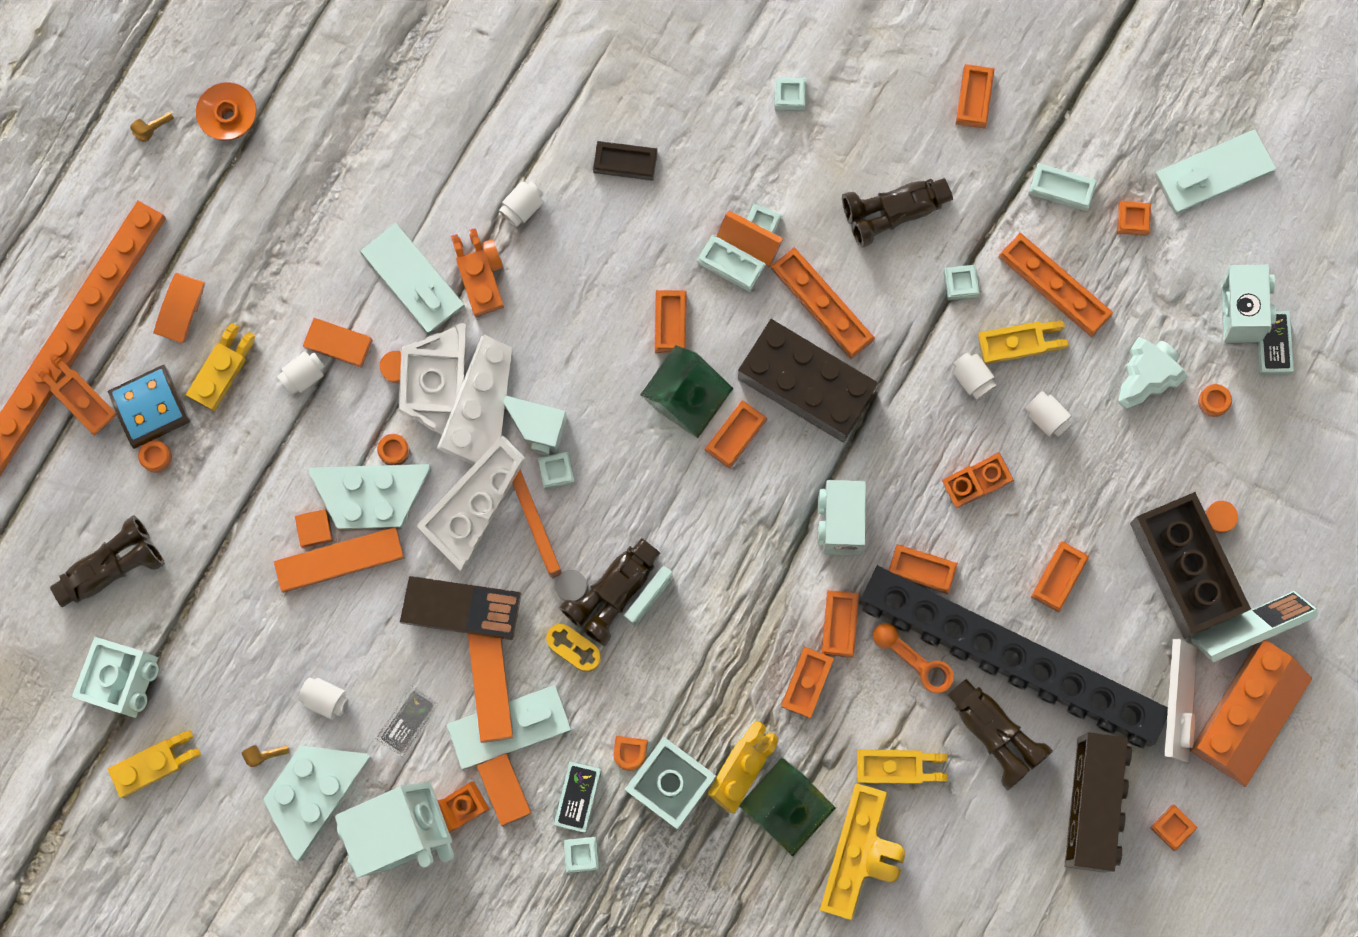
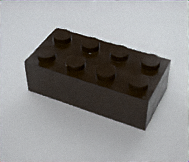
(807, 380)
(1190, 565)
(1097, 803)

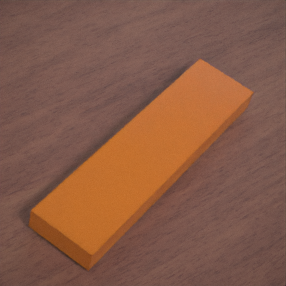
(1055, 284)
(822, 303)
(536, 525)
(339, 559)
(490, 688)

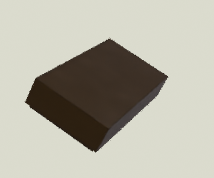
(625, 160)

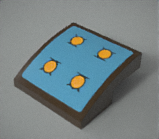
(148, 406)

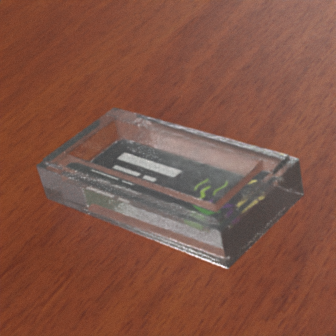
(406, 721)

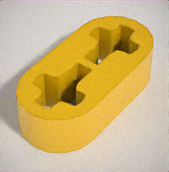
(569, 653)

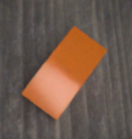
(178, 307)
(977, 480)
(462, 806)

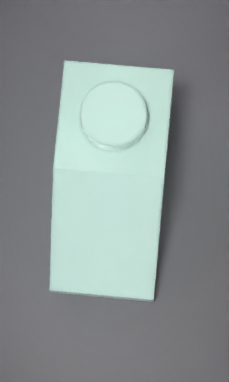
(538, 424)

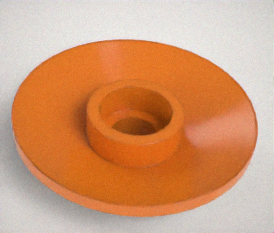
(217, 102)

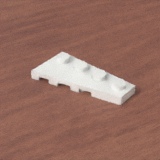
(479, 407)

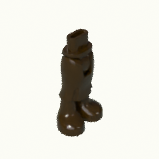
(896, 207)
(105, 565)
(613, 589)
(996, 730)

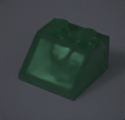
(687, 390)
(787, 806)

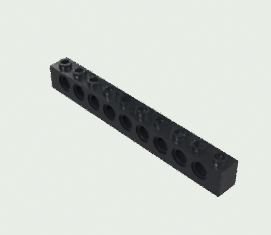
(1149, 713)

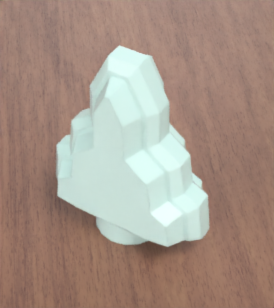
(1150, 372)

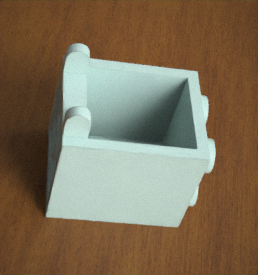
(395, 830)

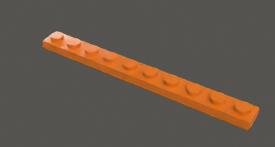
(77, 325)

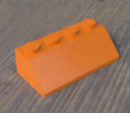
(1252, 712)

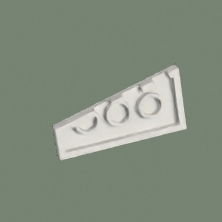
(469, 506)

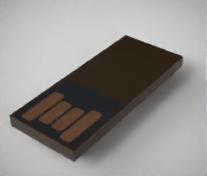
(460, 607)

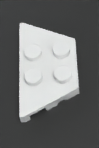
(432, 377)

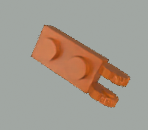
(477, 276)
(78, 397)

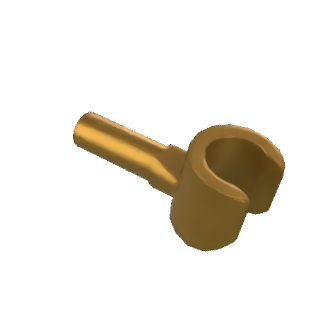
(145, 131)
(254, 757)

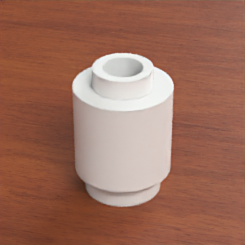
(521, 203)
(301, 373)
(974, 375)
(1049, 415)
(323, 698)

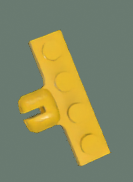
(860, 853)

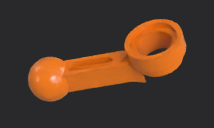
(887, 637)

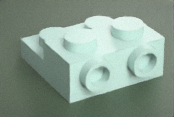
(116, 677)

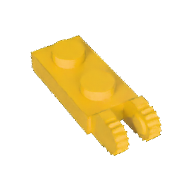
(1020, 341)
(220, 369)
(151, 765)
(897, 766)
(742, 767)

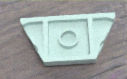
(369, 494)
(311, 792)

